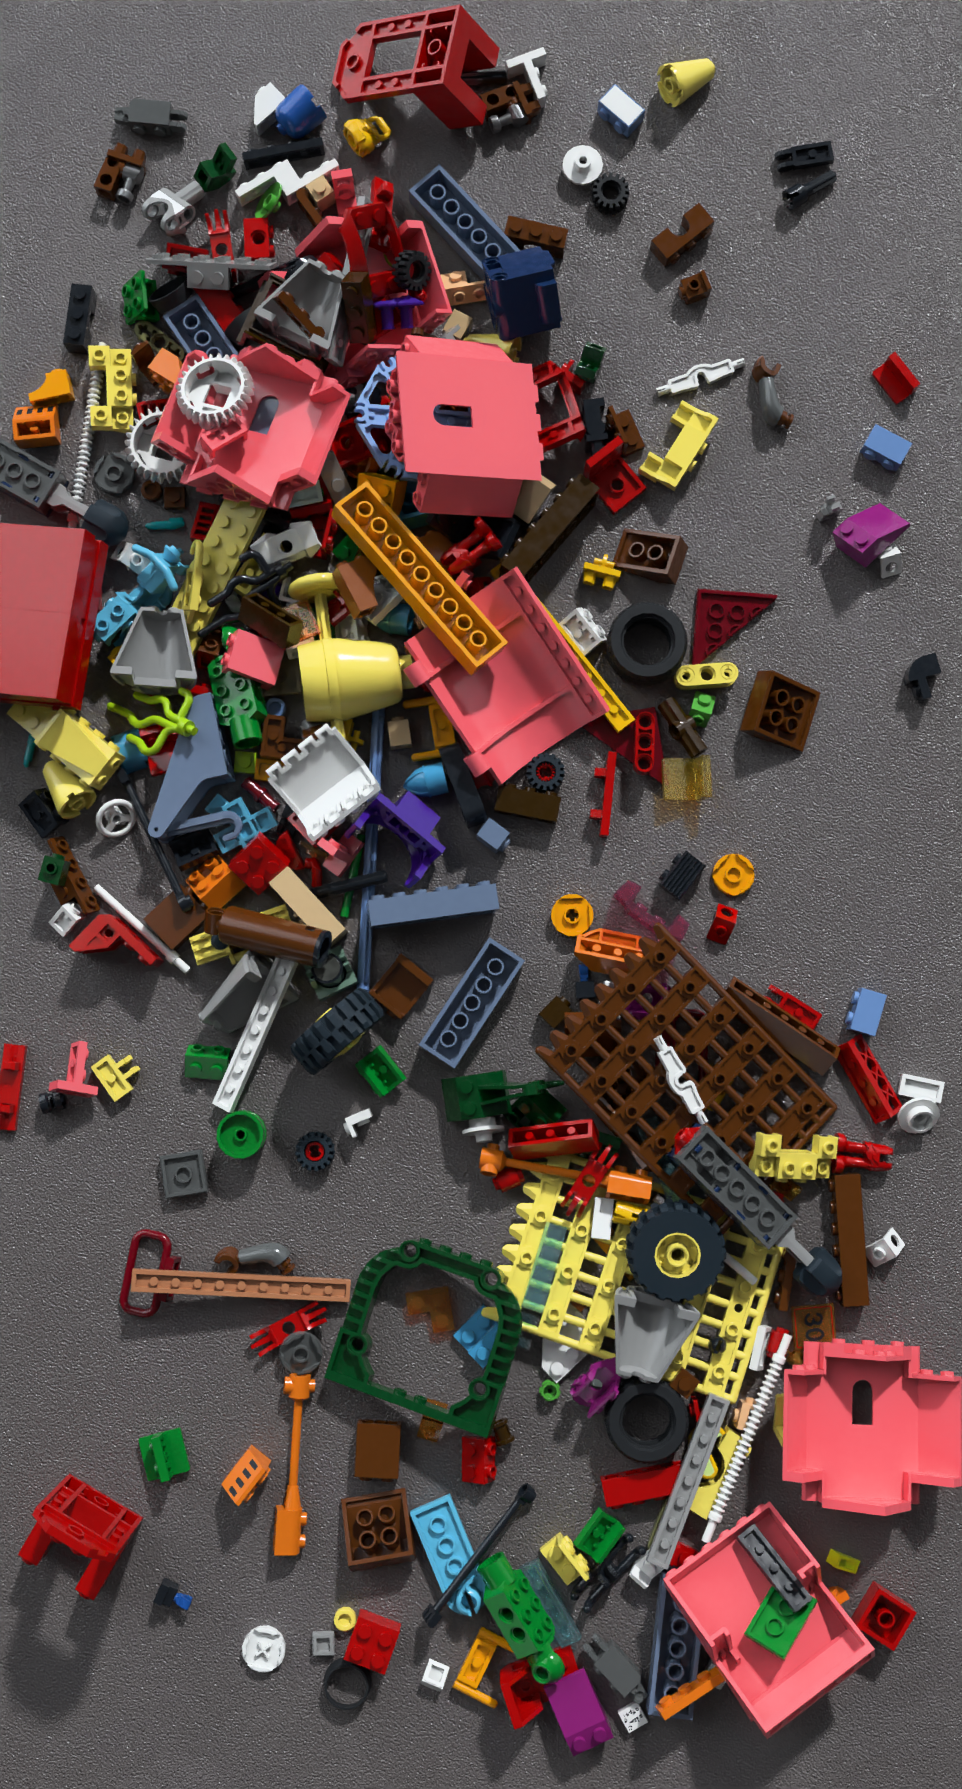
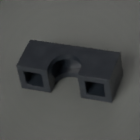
(80, 307)

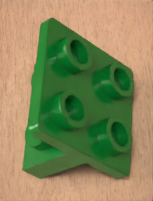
(136, 297)
(164, 1454)

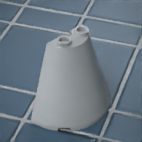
(318, 294)
(156, 653)
(239, 992)
(649, 1332)

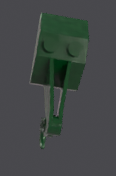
(486, 1094)

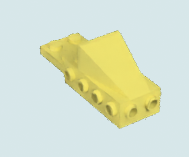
(70, 742)

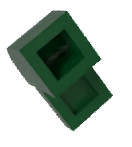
(216, 171)
(590, 362)

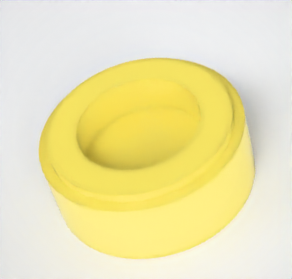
(345, 1619)

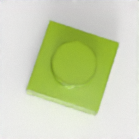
(245, 762)

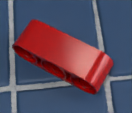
(644, 733)

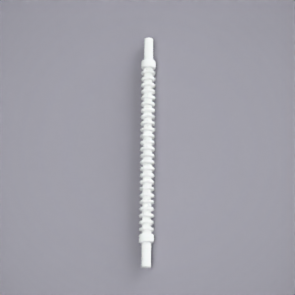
(86, 443)
(715, 1515)

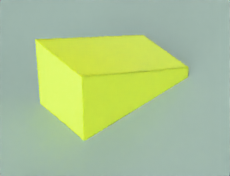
(842, 1561)

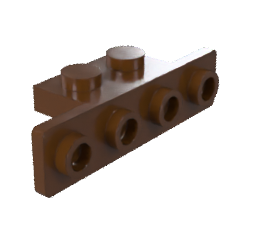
(76, 884)

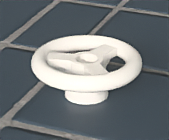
(110, 810)

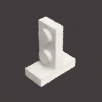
(528, 66)

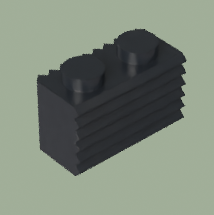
(681, 875)

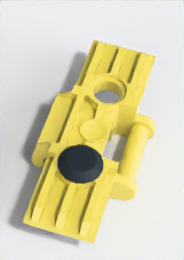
(210, 948)

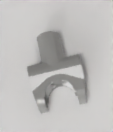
(174, 206)

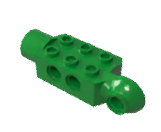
(237, 701)
(521, 1617)

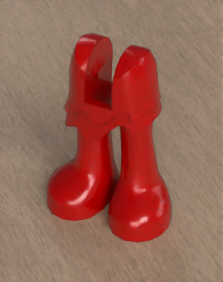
(460, 551)
(868, 1149)

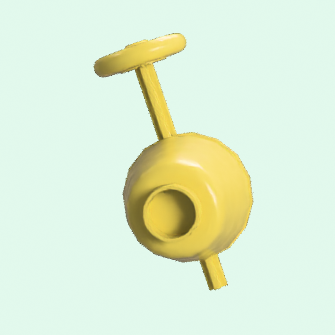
(344, 675)

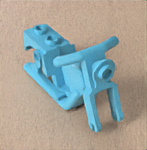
(154, 589)

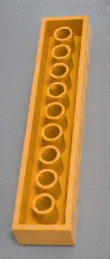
(418, 578)

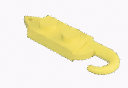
(193, 582)

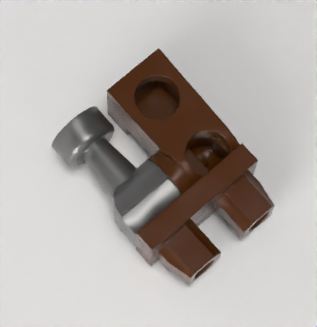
(513, 100)
(120, 167)

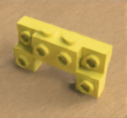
(119, 383)
(681, 457)
(793, 1164)

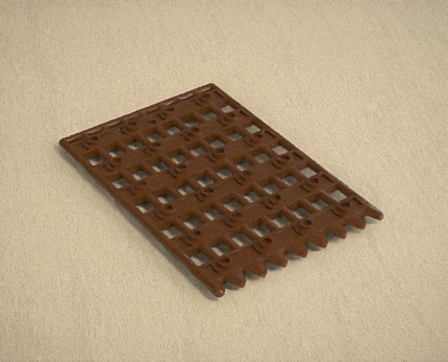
(688, 1048)

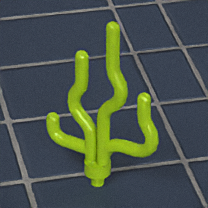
(177, 722)

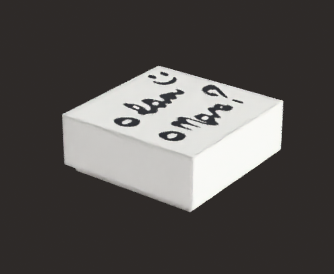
(632, 1716)

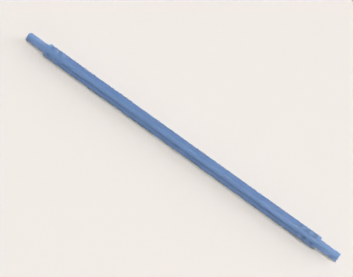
(370, 854)

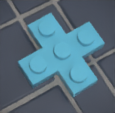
(252, 825)

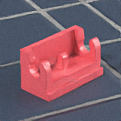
(221, 436)

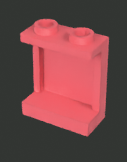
(252, 658)

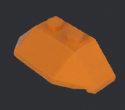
(606, 949)

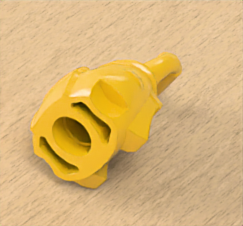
(363, 135)

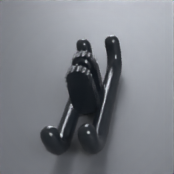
(607, 1572)

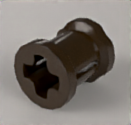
(502, 1432)

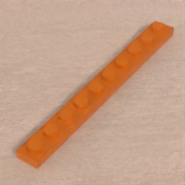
(710, 1679)

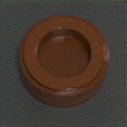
(151, 491)

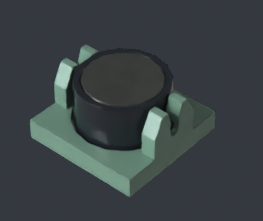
(332, 975)

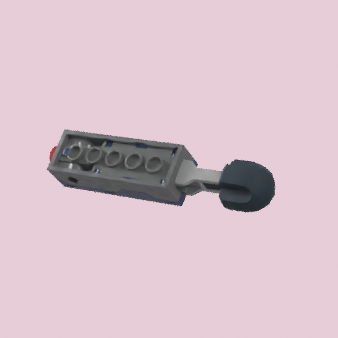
(45, 490)
(751, 1205)

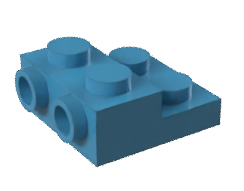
(478, 1336)

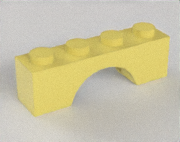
(708, 1490)

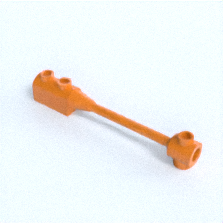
(617, 1182)
(289, 1517)

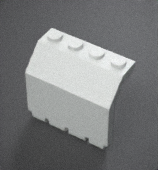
(323, 781)

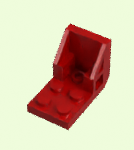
(98, 938)
(523, 1693)

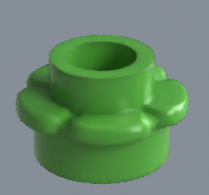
(549, 1396)

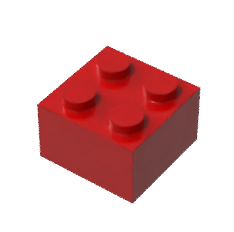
(259, 863)
(883, 1615)
(372, 1641)

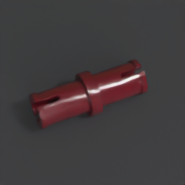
(260, 794)

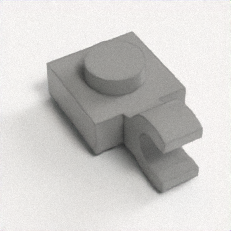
(829, 509)

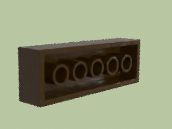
(552, 529)

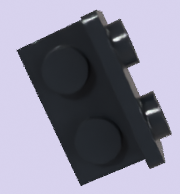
(42, 812)

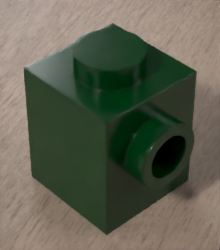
(54, 870)

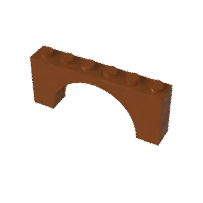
(357, 577)

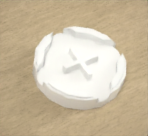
(263, 1648)

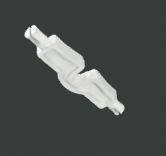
(710, 372)
(675, 1069)

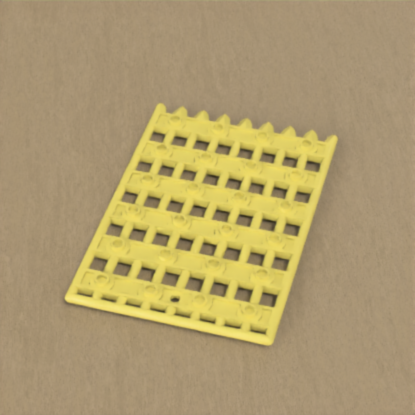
(614, 1266)

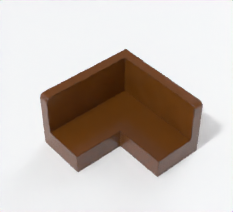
(274, 743)

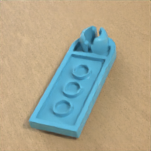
(449, 1551)

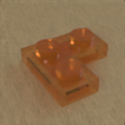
(436, 1302)

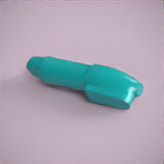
(172, 523)
(29, 751)

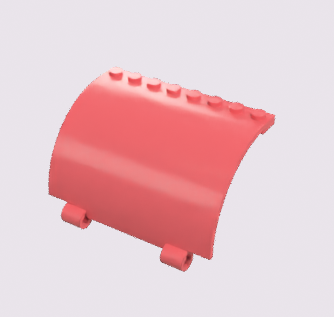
(522, 696)

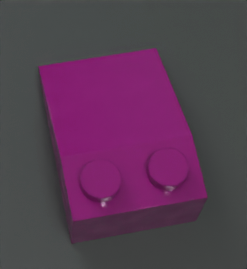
(869, 533)
(579, 1712)

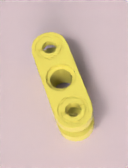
(716, 670)

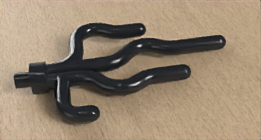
(268, 581)

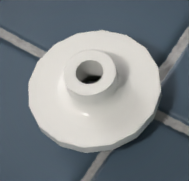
(582, 173)
(918, 1115)
(483, 1129)

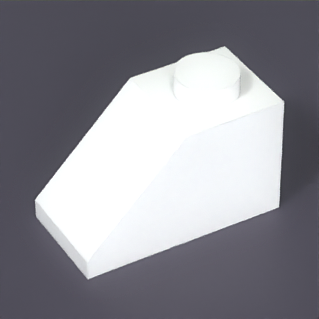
(265, 105)

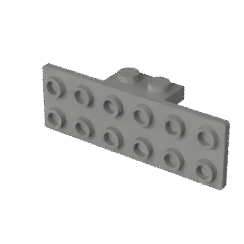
(207, 272)

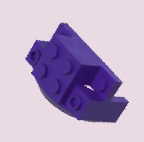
(411, 823)

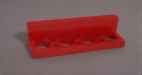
(866, 1080)

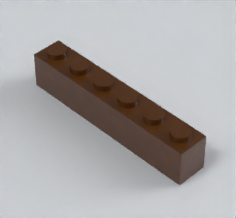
(785, 1029)
(849, 1238)

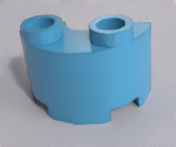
(134, 758)

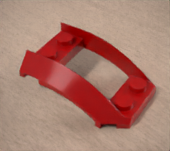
(362, 218)
(569, 428)

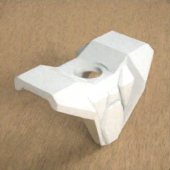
(299, 534)

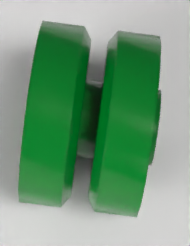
(250, 1124)

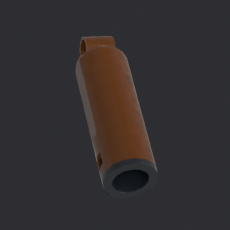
(269, 935)

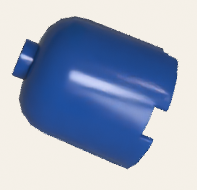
(298, 114)

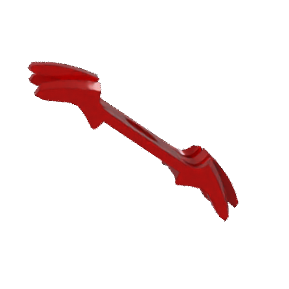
(221, 236)
(595, 1169)
(276, 1332)

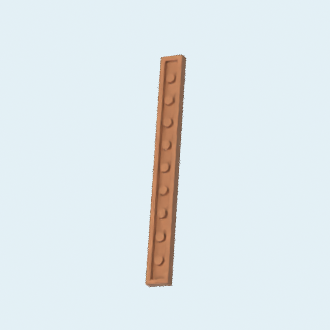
(240, 1285)

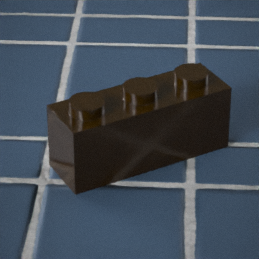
(359, 307)
(270, 620)
(527, 803)

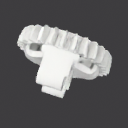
(224, 380)
(140, 444)

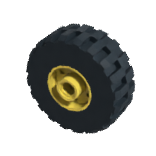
(336, 1031)
(679, 1272)

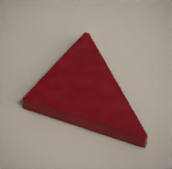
(721, 616)
(624, 741)

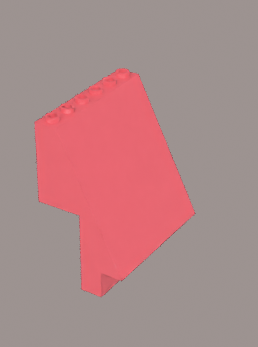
(721, 1595)

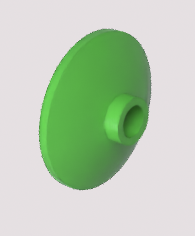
(269, 201)

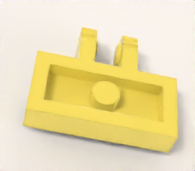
(113, 1078)

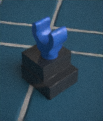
(584, 988)
(168, 1592)

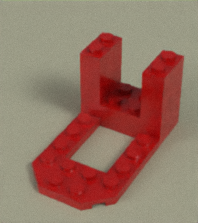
(447, 47)
(87, 1524)

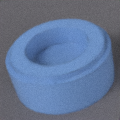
(275, 707)

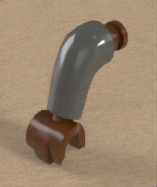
(770, 406)
(270, 1253)

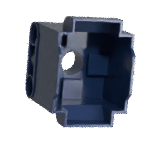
(521, 293)

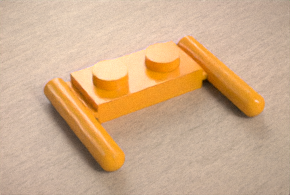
(441, 727)
(476, 1664)

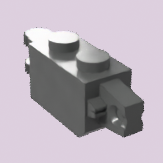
(151, 117)
(617, 1668)

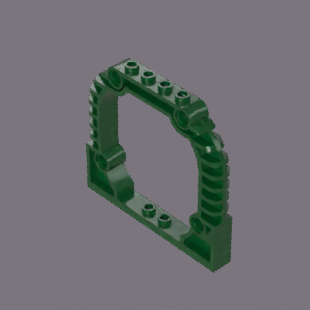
(351, 1365)

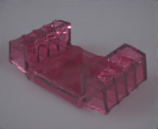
(625, 895)

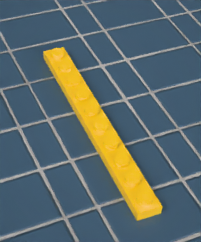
(618, 714)

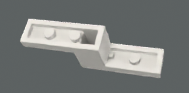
(287, 177)

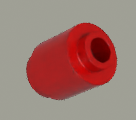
(508, 1179)
(774, 1340)

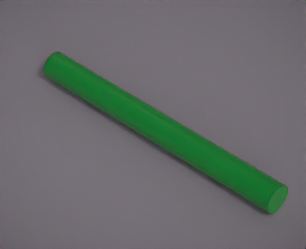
(353, 873)

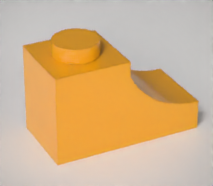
(54, 390)

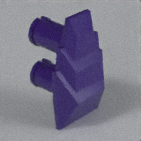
(405, 304)

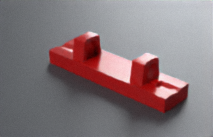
(381, 191)
(608, 774)
(11, 1084)

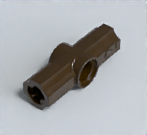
(682, 727)

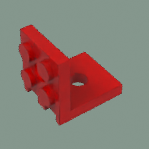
(357, 449)
(608, 467)

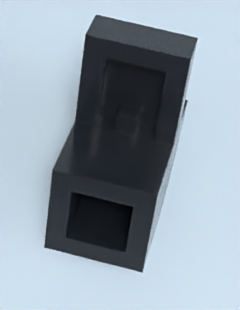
(918, 673)

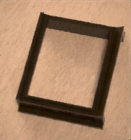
(248, 331)

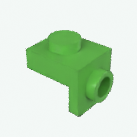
(702, 708)

